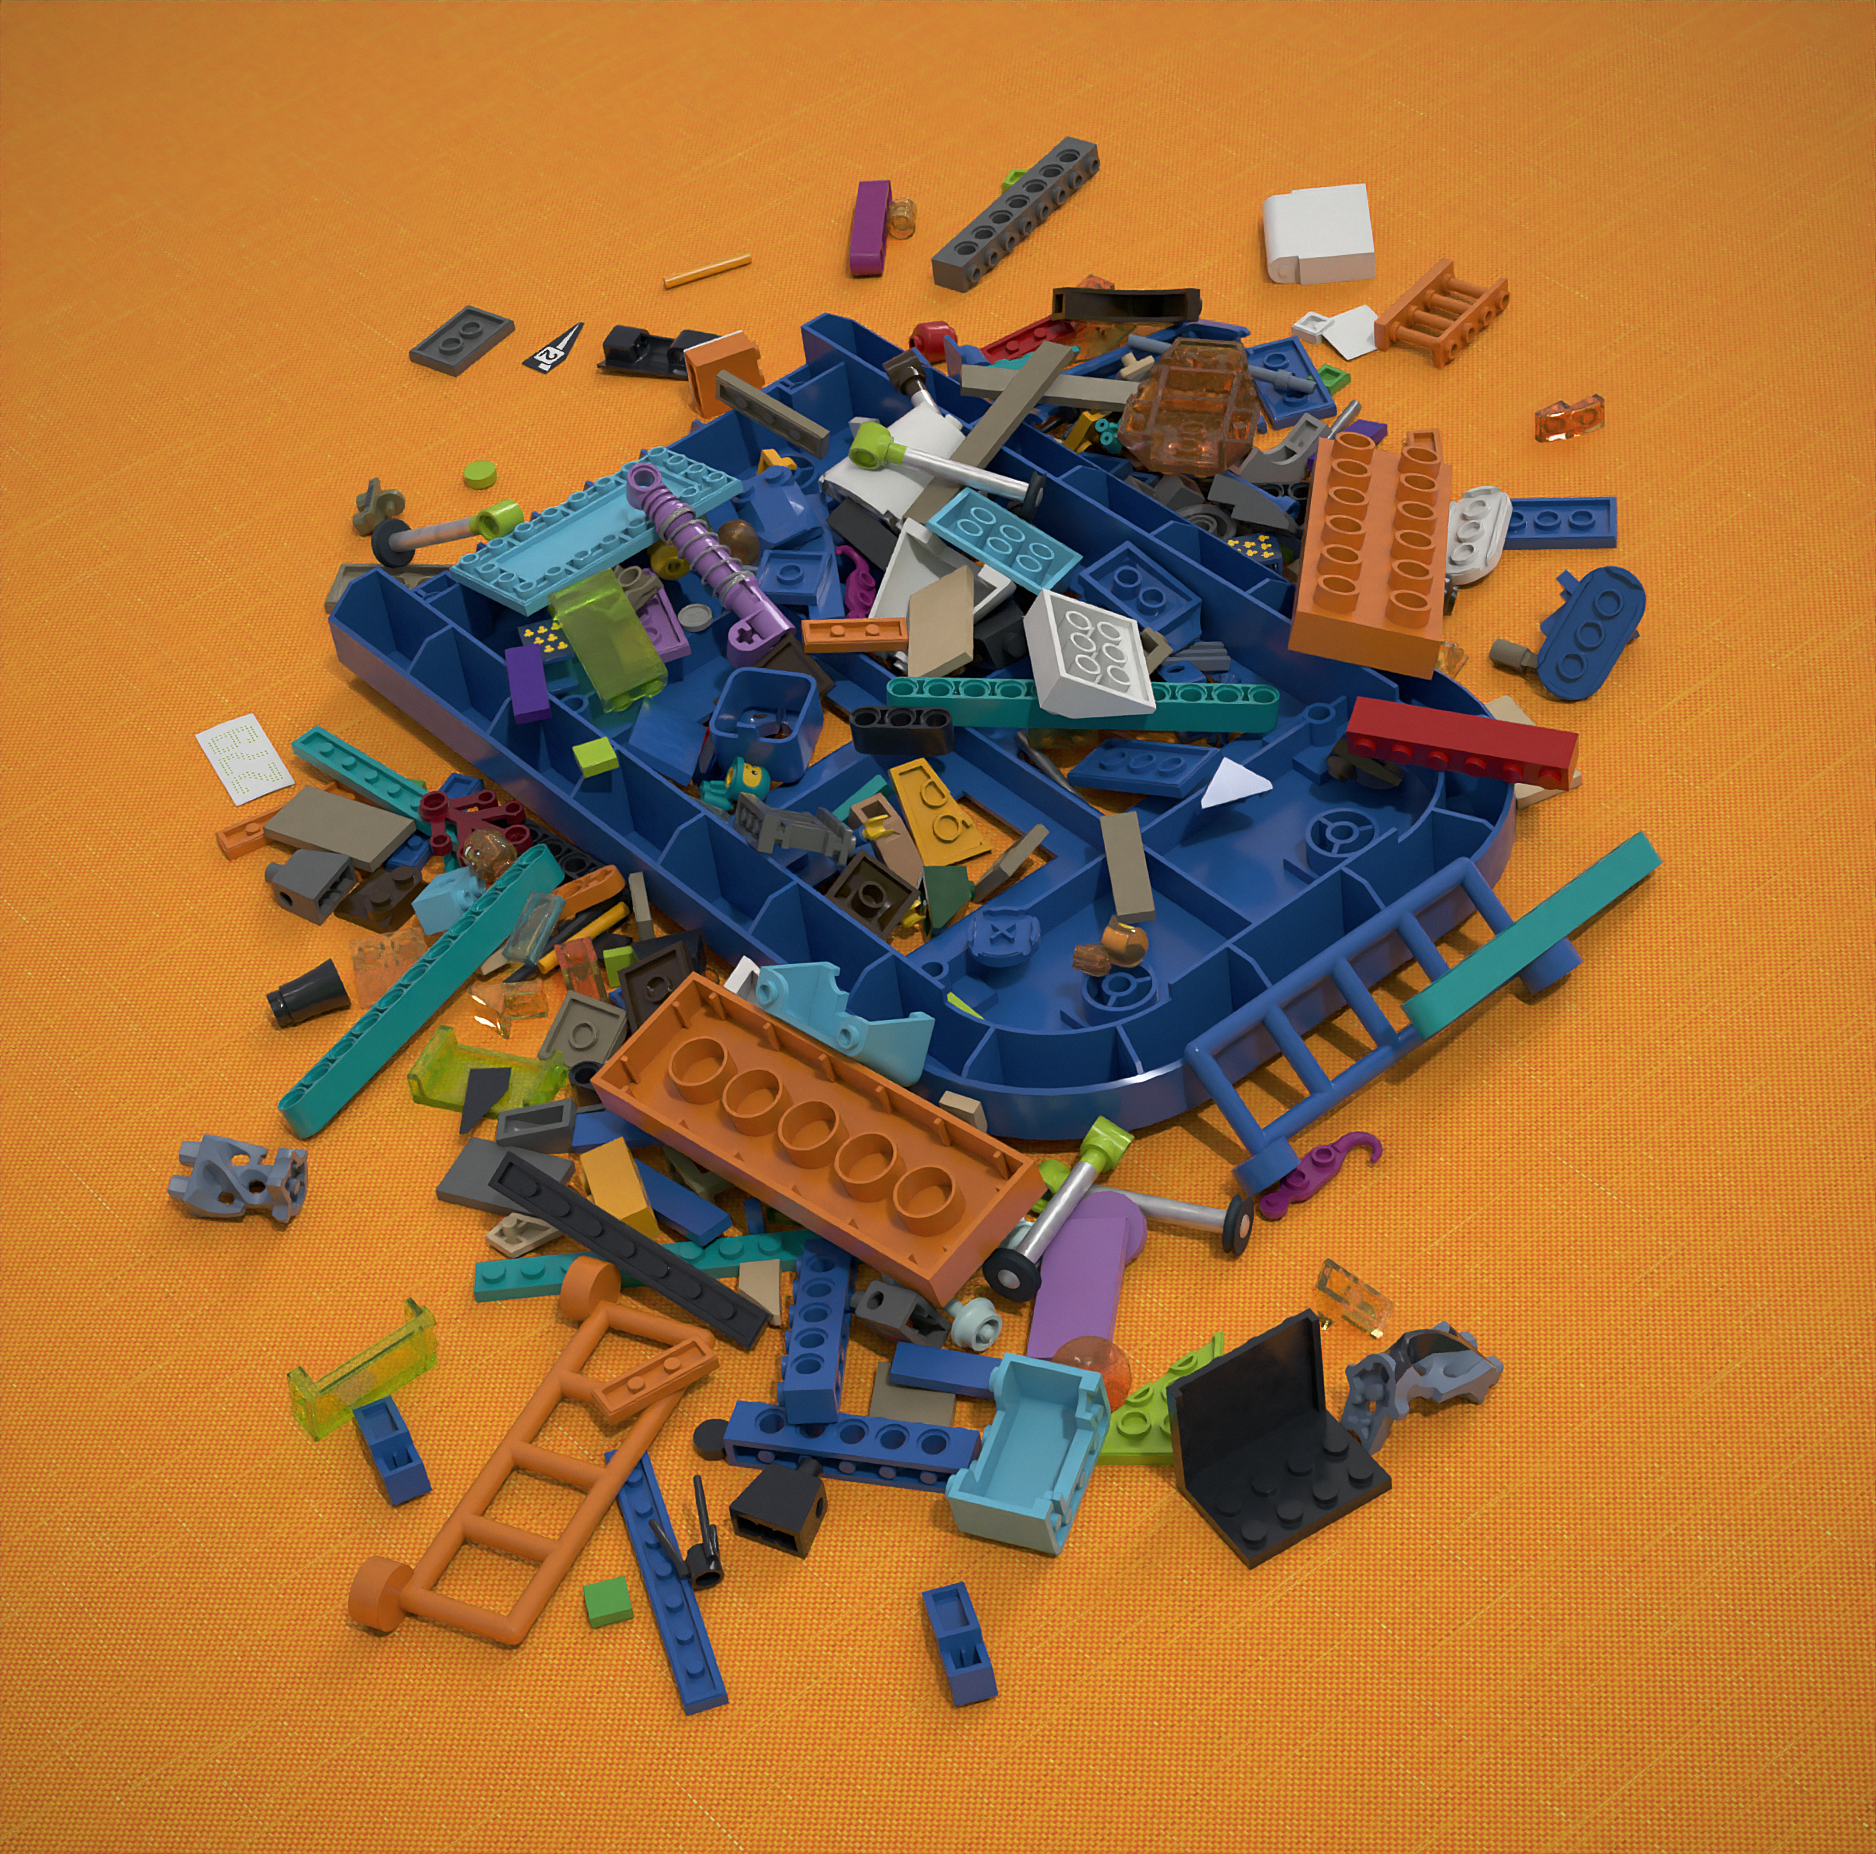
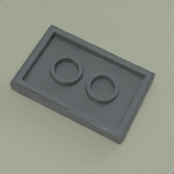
(461, 341)
(475, 1166)

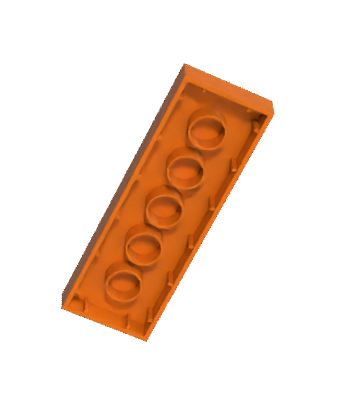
(1373, 556)
(820, 1138)

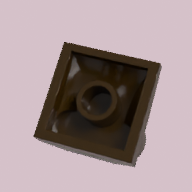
(1366, 771)
(872, 894)
(383, 899)

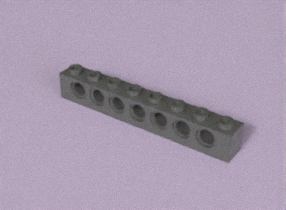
(1015, 214)

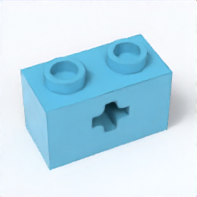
(447, 899)

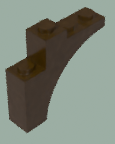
(1126, 307)

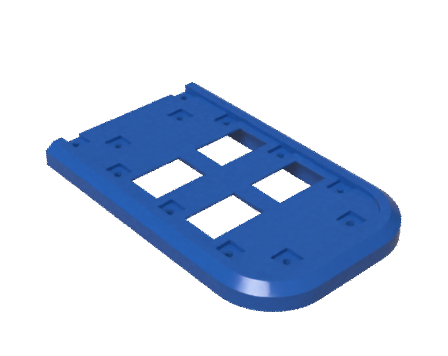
(1232, 890)

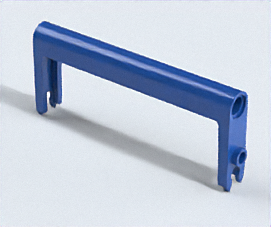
(1109, 364)

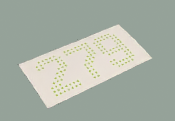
(244, 759)

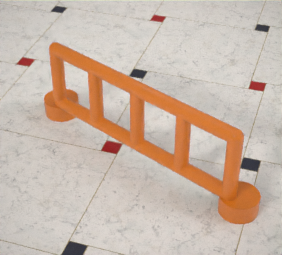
(389, 1589)

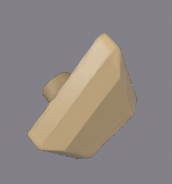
(1133, 367)
(521, 1234)

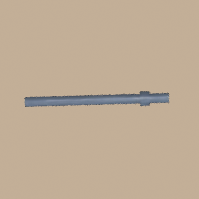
(1282, 379)

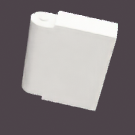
(1319, 235)

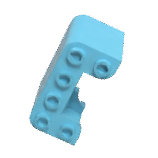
(1033, 1454)

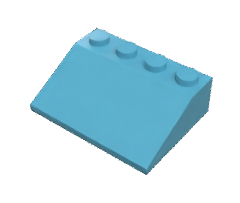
(1006, 543)

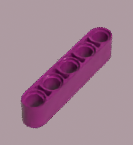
(869, 228)

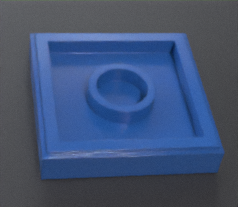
(793, 576)

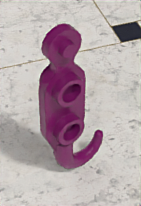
(859, 585)
(1315, 1171)

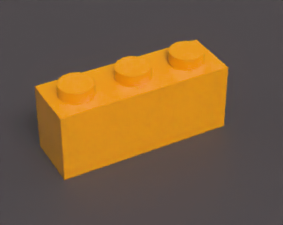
(618, 1186)

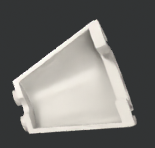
(894, 488)
(920, 561)

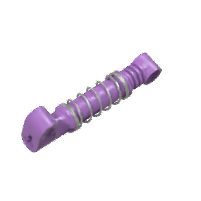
(735, 588)

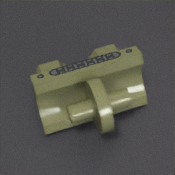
(376, 507)

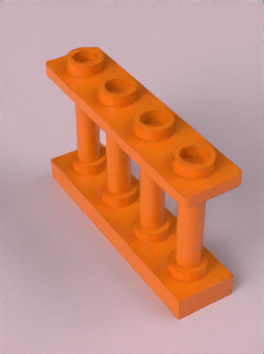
(1430, 292)

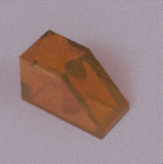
(581, 968)

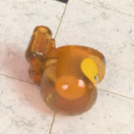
(1119, 946)

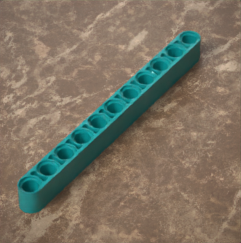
(1016, 704)
(1530, 935)
(417, 993)

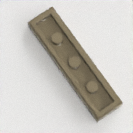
(772, 414)
(1127, 868)

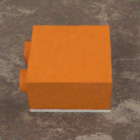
(704, 361)

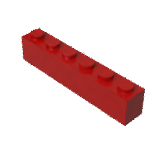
(1463, 743)

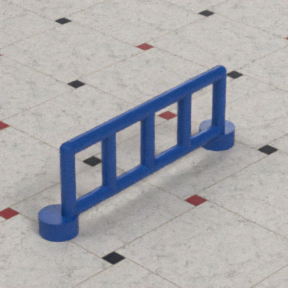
(1269, 1147)

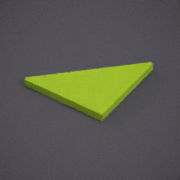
(1141, 1427)

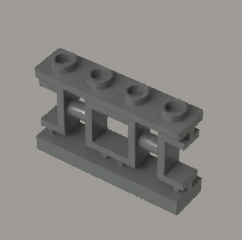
(768, 825)

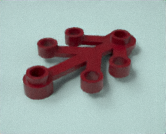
(438, 807)

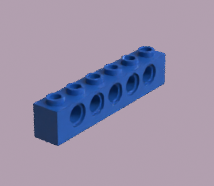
(818, 1334)
(853, 1448)

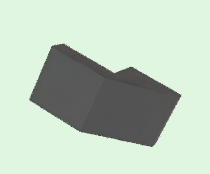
(1171, 491)

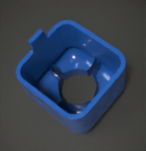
(788, 701)

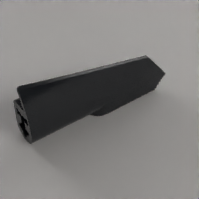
(641, 353)

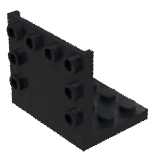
(1263, 1448)

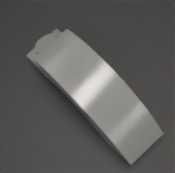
(1286, 460)

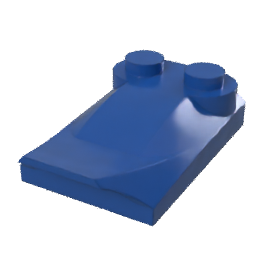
(776, 510)
(1144, 592)

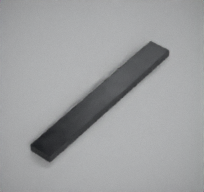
(631, 1250)

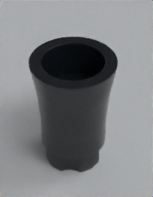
(309, 995)

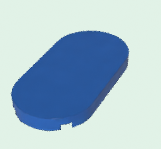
(1591, 633)

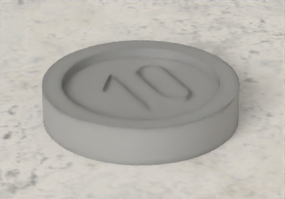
(695, 617)

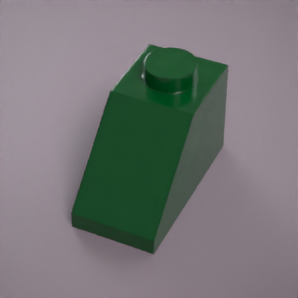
(943, 897)

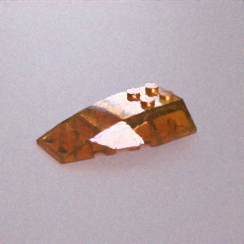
(1193, 410)

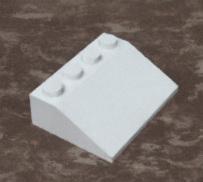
(1086, 659)

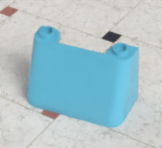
(812, 1003)

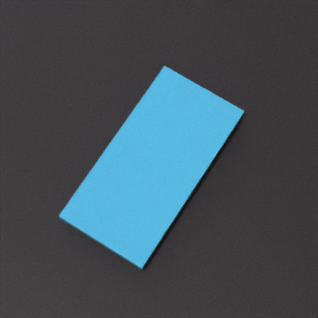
(585, 534)

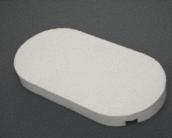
(1476, 533)

